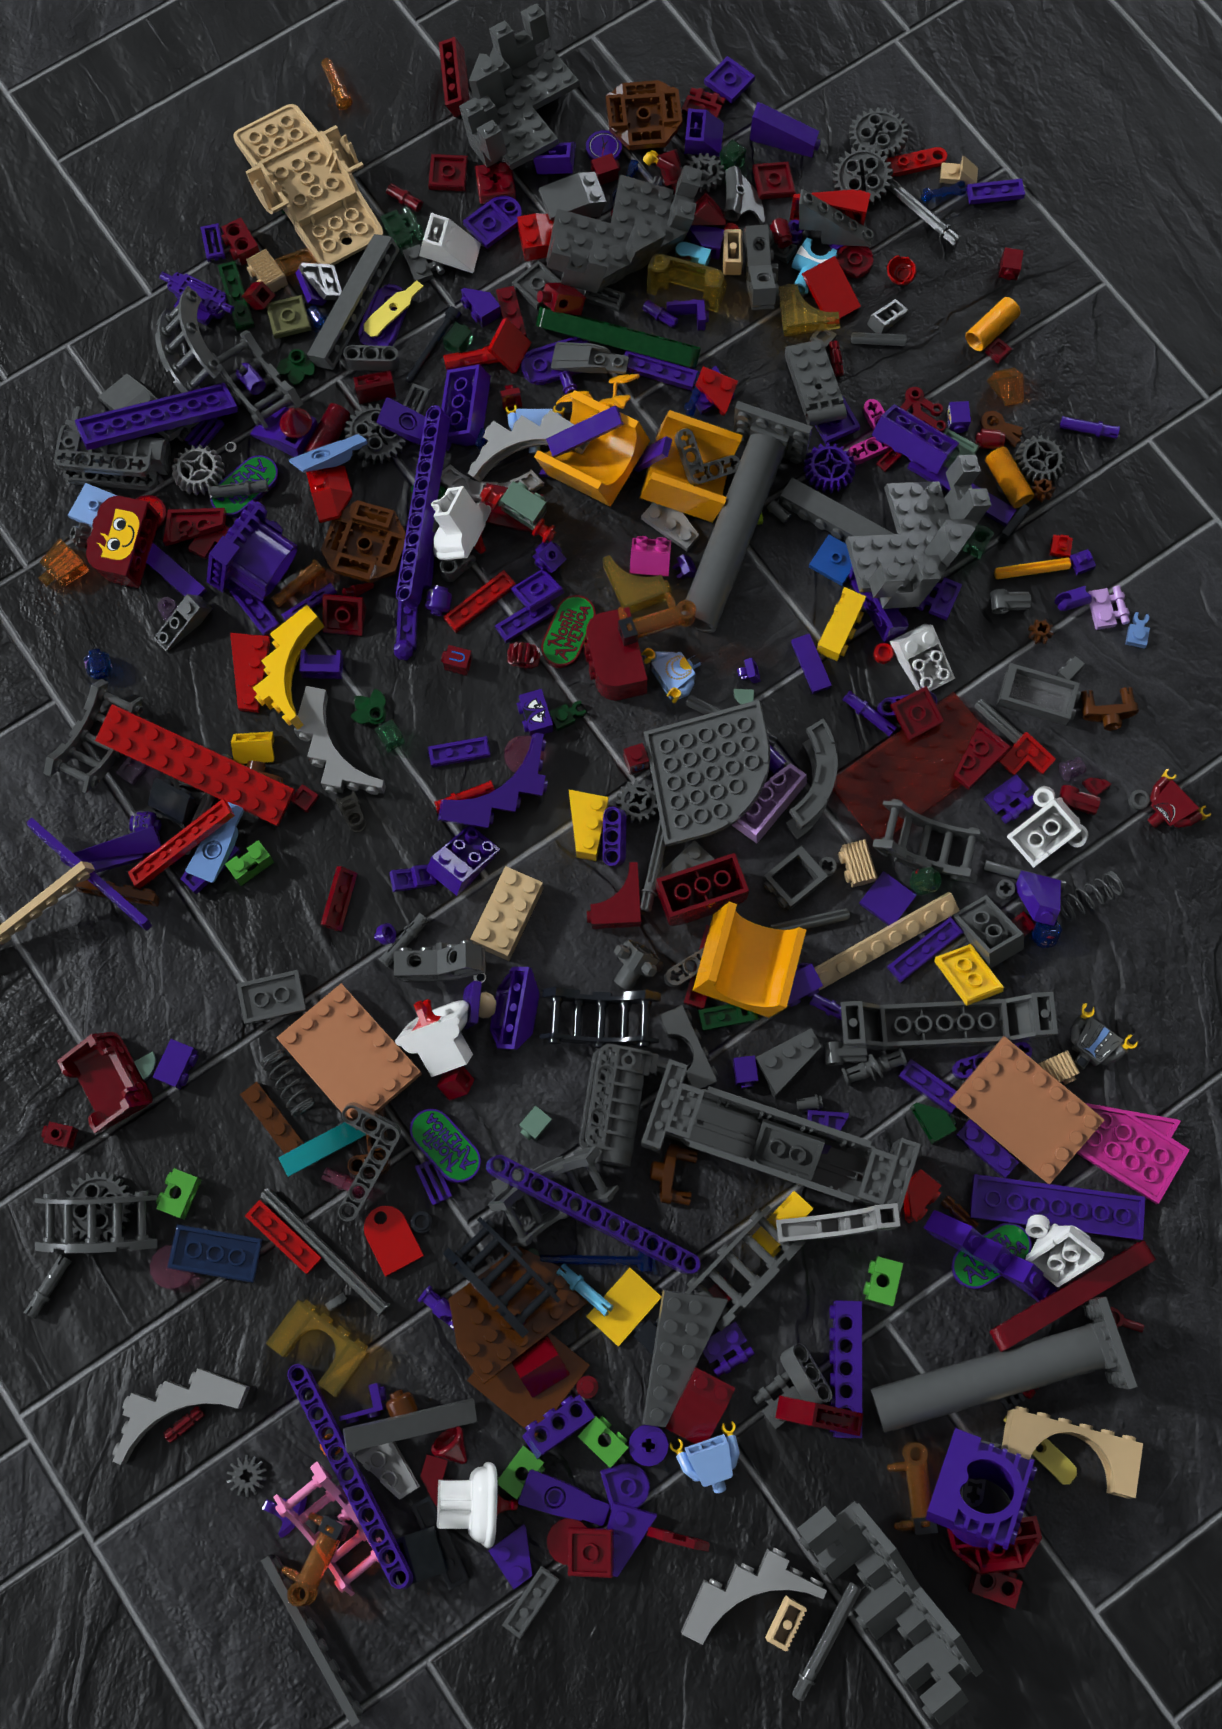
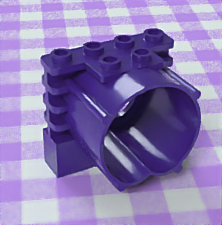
(251, 554)
(972, 1459)

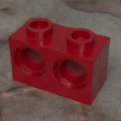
(241, 241)
(993, 1589)

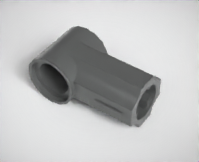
(1003, 601)
(837, 1054)

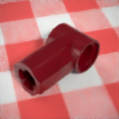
(1079, 800)

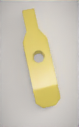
(384, 315)
(1055, 1462)

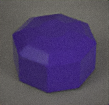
(403, 649)

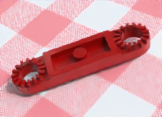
(917, 161)

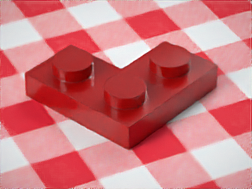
(1027, 750)

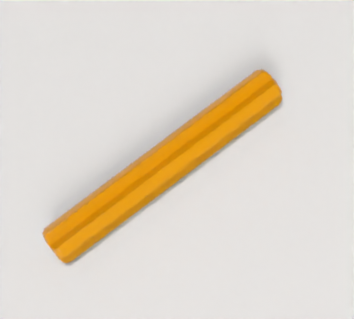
(1032, 568)

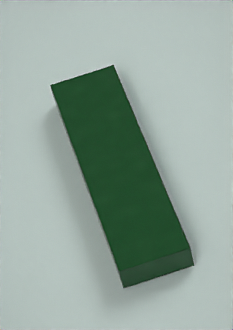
(234, 291)

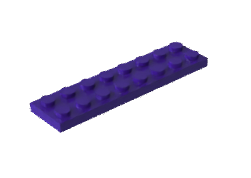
(155, 416)
(1086, 1209)

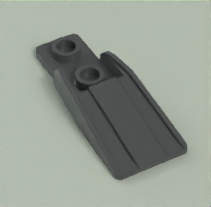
(587, 359)

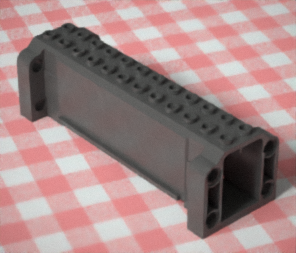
(730, 1125)

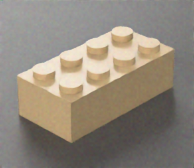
(507, 913)

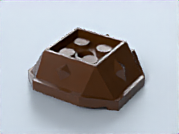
(644, 114)
(361, 526)

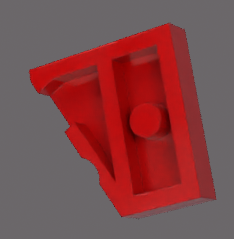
(717, 388)

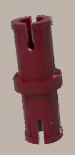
(404, 197)

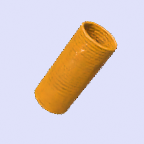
(993, 324)
(1008, 474)

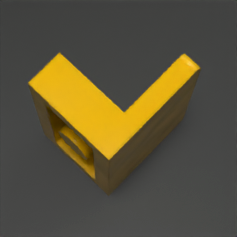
(253, 747)

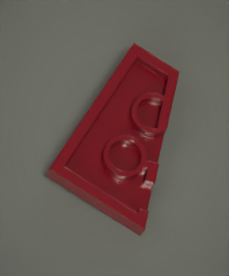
(191, 523)
(981, 755)

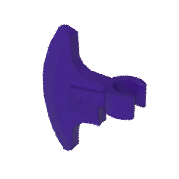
(287, 1525)

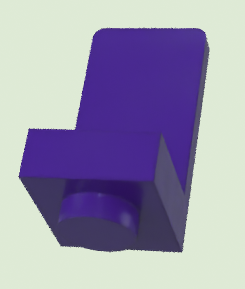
(690, 307)
(378, 1396)

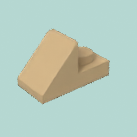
(953, 173)

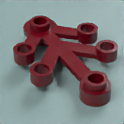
(917, 402)

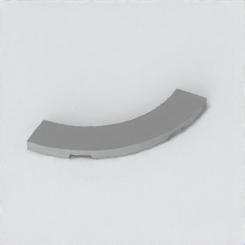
(453, 478)

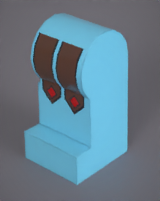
(693, 253)

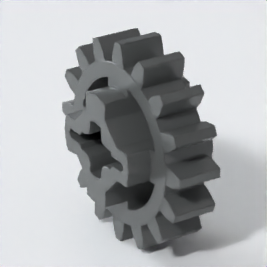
(709, 167)
(630, 805)

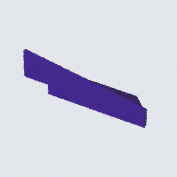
(120, 850)

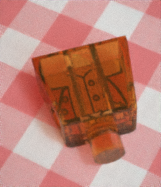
(61, 565)

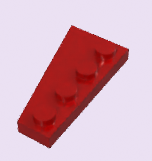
(248, 668)

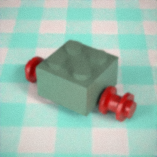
(522, 506)

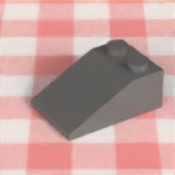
(575, 194)
(125, 393)
(989, 931)

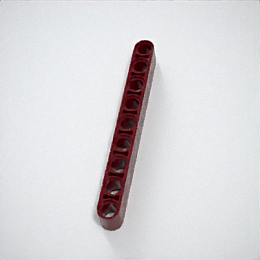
(1071, 1295)

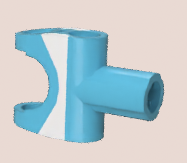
(805, 260)

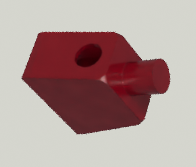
(562, 298)

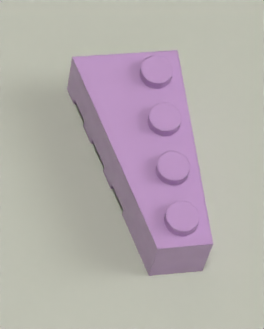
(772, 802)

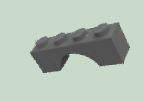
(677, 1025)

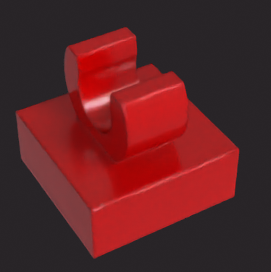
(1061, 546)

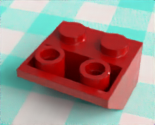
(920, 1192)

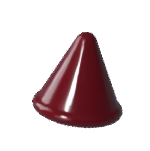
(295, 423)
(450, 1445)

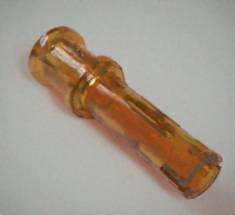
(338, 89)
(304, 578)

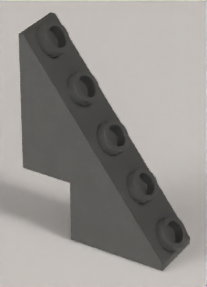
(834, 225)

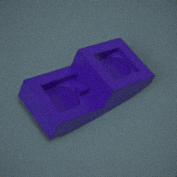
(411, 878)

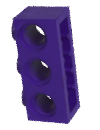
(553, 1436)

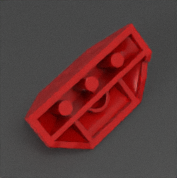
(329, 491)

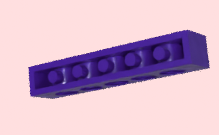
(852, 1311)

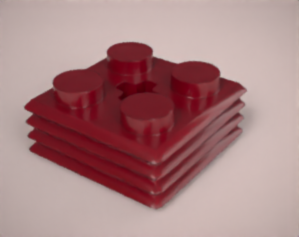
(494, 181)

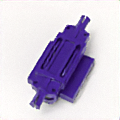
(213, 300)

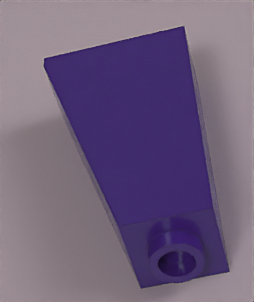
(783, 132)

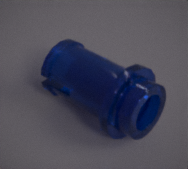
(316, 317)

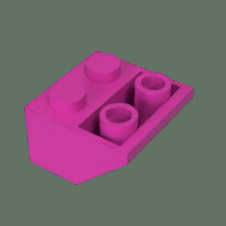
(650, 556)

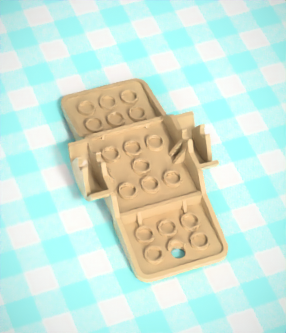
(310, 180)

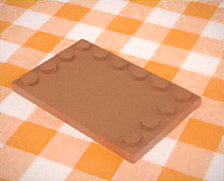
(348, 1053)
(1026, 1110)

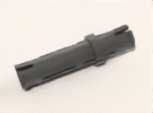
(246, 487)
(409, 933)
(48, 1285)

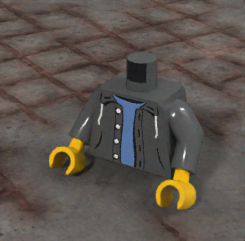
(1096, 1042)

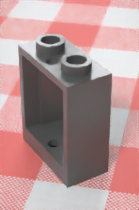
(808, 864)

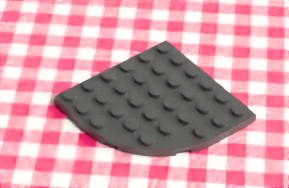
(708, 770)

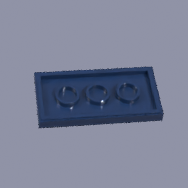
(215, 1253)

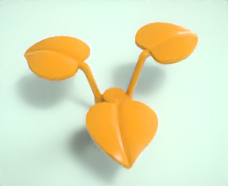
(619, 401)

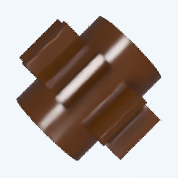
(1042, 490)
(1040, 631)

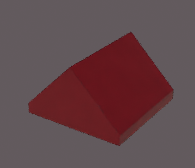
(708, 212)
(374, 387)
(343, 614)
(540, 1367)

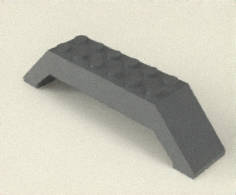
(948, 1022)

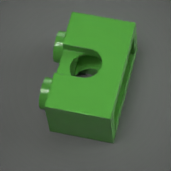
(240, 866)
(188, 1184)
(891, 1271)
(607, 1454)
(509, 1480)

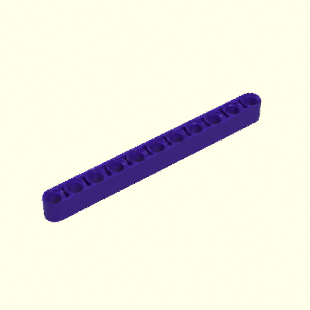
(421, 512)
(604, 1215)
(357, 1482)

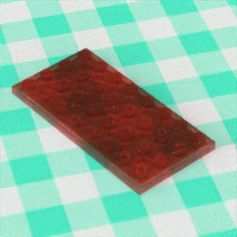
(908, 770)

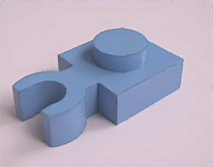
(1137, 633)

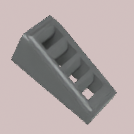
(877, 322)

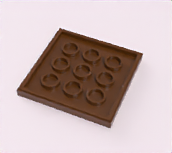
(513, 1398)

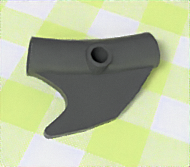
(741, 197)

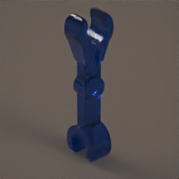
(632, 169)
(928, 193)
(690, 406)

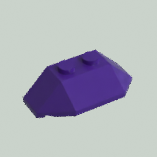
(515, 1009)

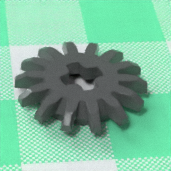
(254, 1482)

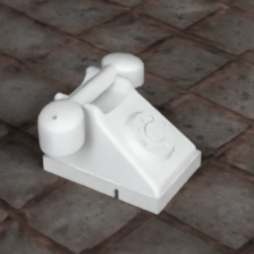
(1047, 828)
(1060, 1250)

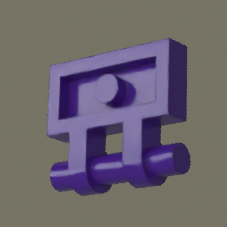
(944, 600)
(1006, 794)
(724, 1342)

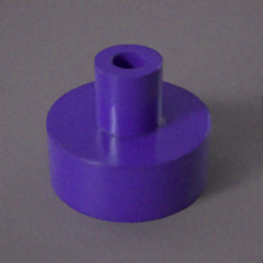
(385, 934)

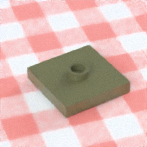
(288, 317)

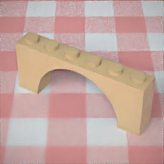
(1118, 1455)

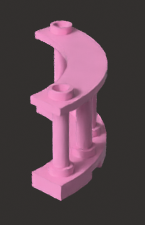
(333, 1492)

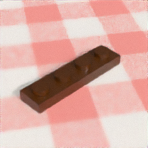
(145, 897)
(271, 1118)

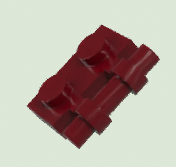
(698, 102)

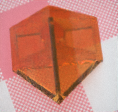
(1008, 385)

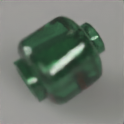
(925, 880)

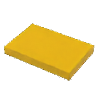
(969, 974)
(631, 1303)

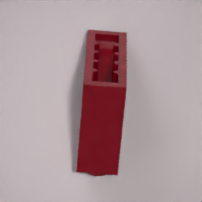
(620, 909)
(819, 1415)

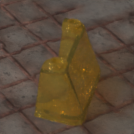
(667, 269)

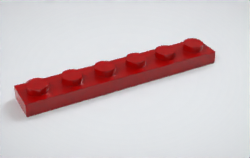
(181, 844)

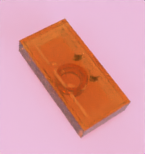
(290, 262)

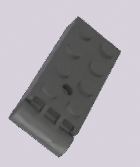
(815, 382)

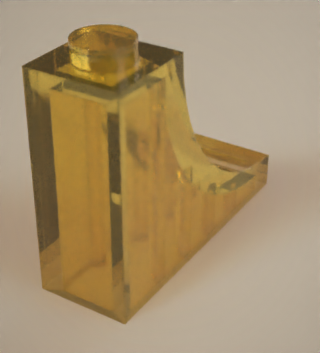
(800, 317)
(634, 590)

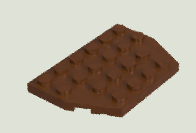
(487, 1338)

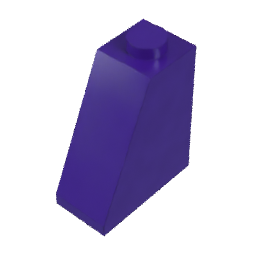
(1040, 896)

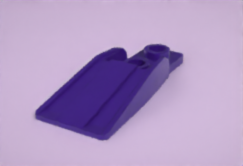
(403, 421)
(561, 1499)

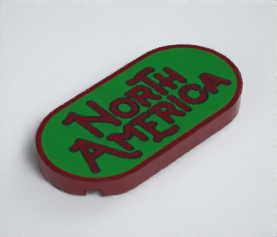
(567, 631)

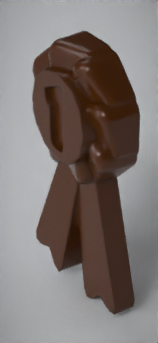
(995, 421)

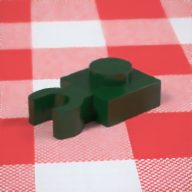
(564, 716)

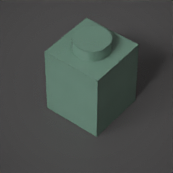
(535, 1124)

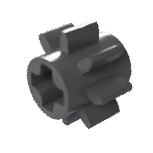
(80, 534)

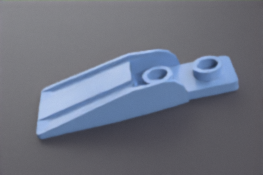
(328, 455)
(215, 849)

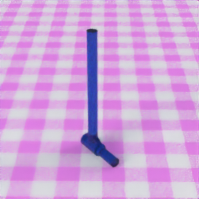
(642, 1261)

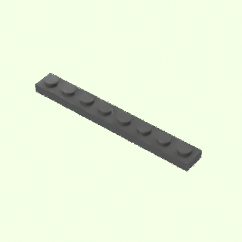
(317, 1646)

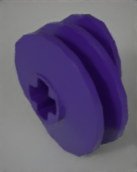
(657, 1437)

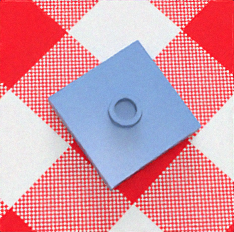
(88, 503)

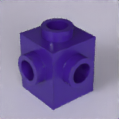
(548, 556)

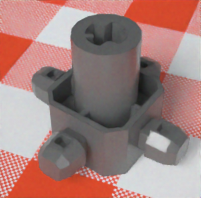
(636, 961)

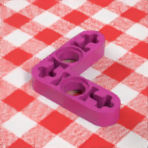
(857, 448)

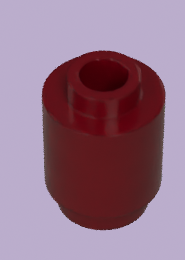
(781, 232)
(990, 439)

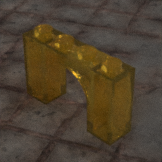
(348, 1355)

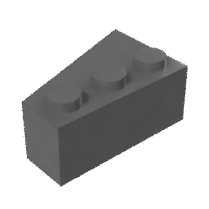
(786, 1060)

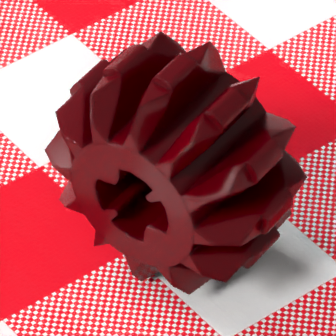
(523, 655)

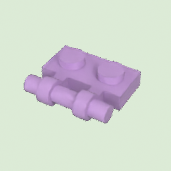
(1103, 611)

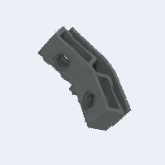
(760, 273)
(443, 964)

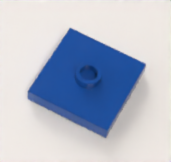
(832, 560)

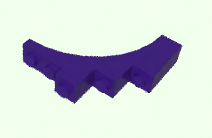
(526, 780)
(990, 1253)

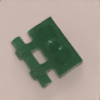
(396, 228)

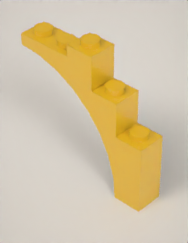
(281, 663)

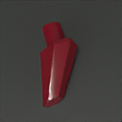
(357, 590)

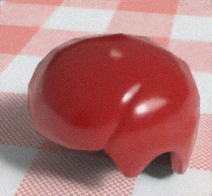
(901, 270)

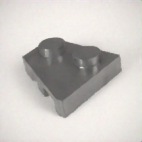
(323, 279)

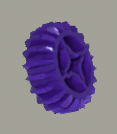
(838, 462)

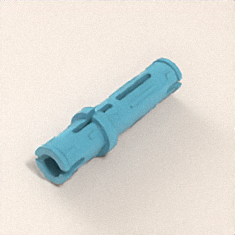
(585, 1290)

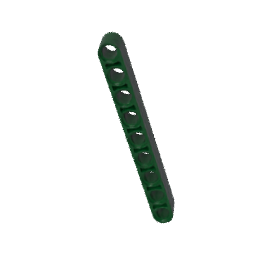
(619, 337)

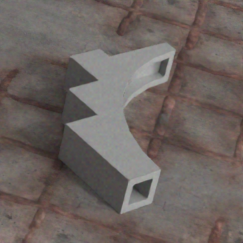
(523, 435)
(322, 753)
(839, 1224)
(171, 1397)
(772, 1575)

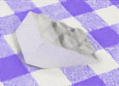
(449, 244)
(923, 657)

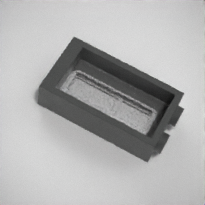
(1039, 694)

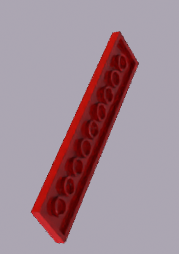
(195, 764)

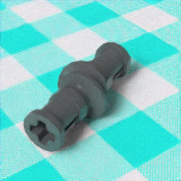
(874, 1066)

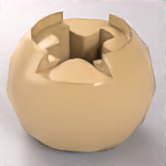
(487, 1005)

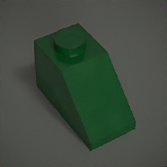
(934, 1121)

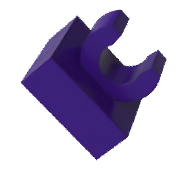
(1082, 562)
(687, 567)
(750, 671)

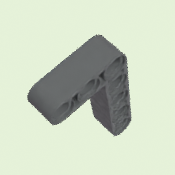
(371, 1160)

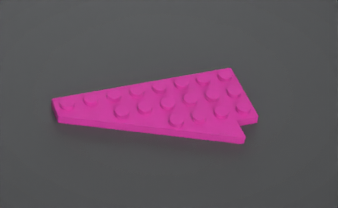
(1136, 1150)

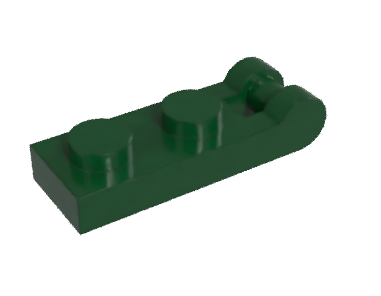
(724, 1016)

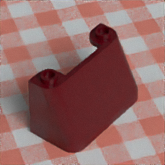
(107, 1079)

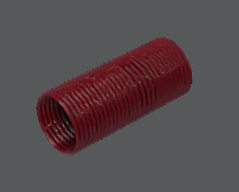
(329, 427)

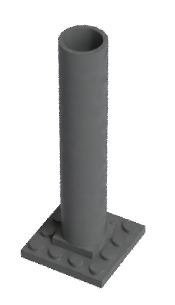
(767, 442)
(1009, 1372)

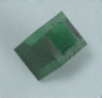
(732, 155)
(458, 338)

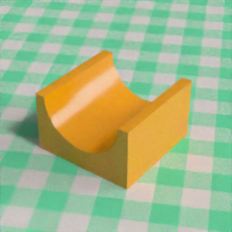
(606, 460)
(666, 479)
(748, 963)

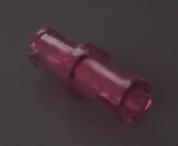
(342, 1181)

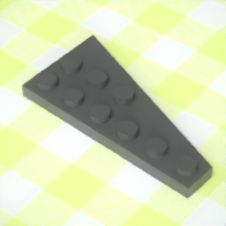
(680, 1338)

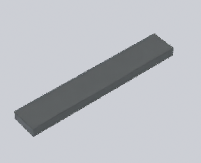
(409, 1425)

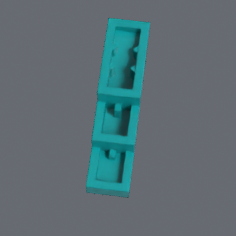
(319, 1148)

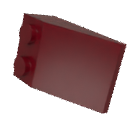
(700, 1407)

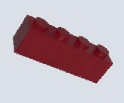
(454, 75)

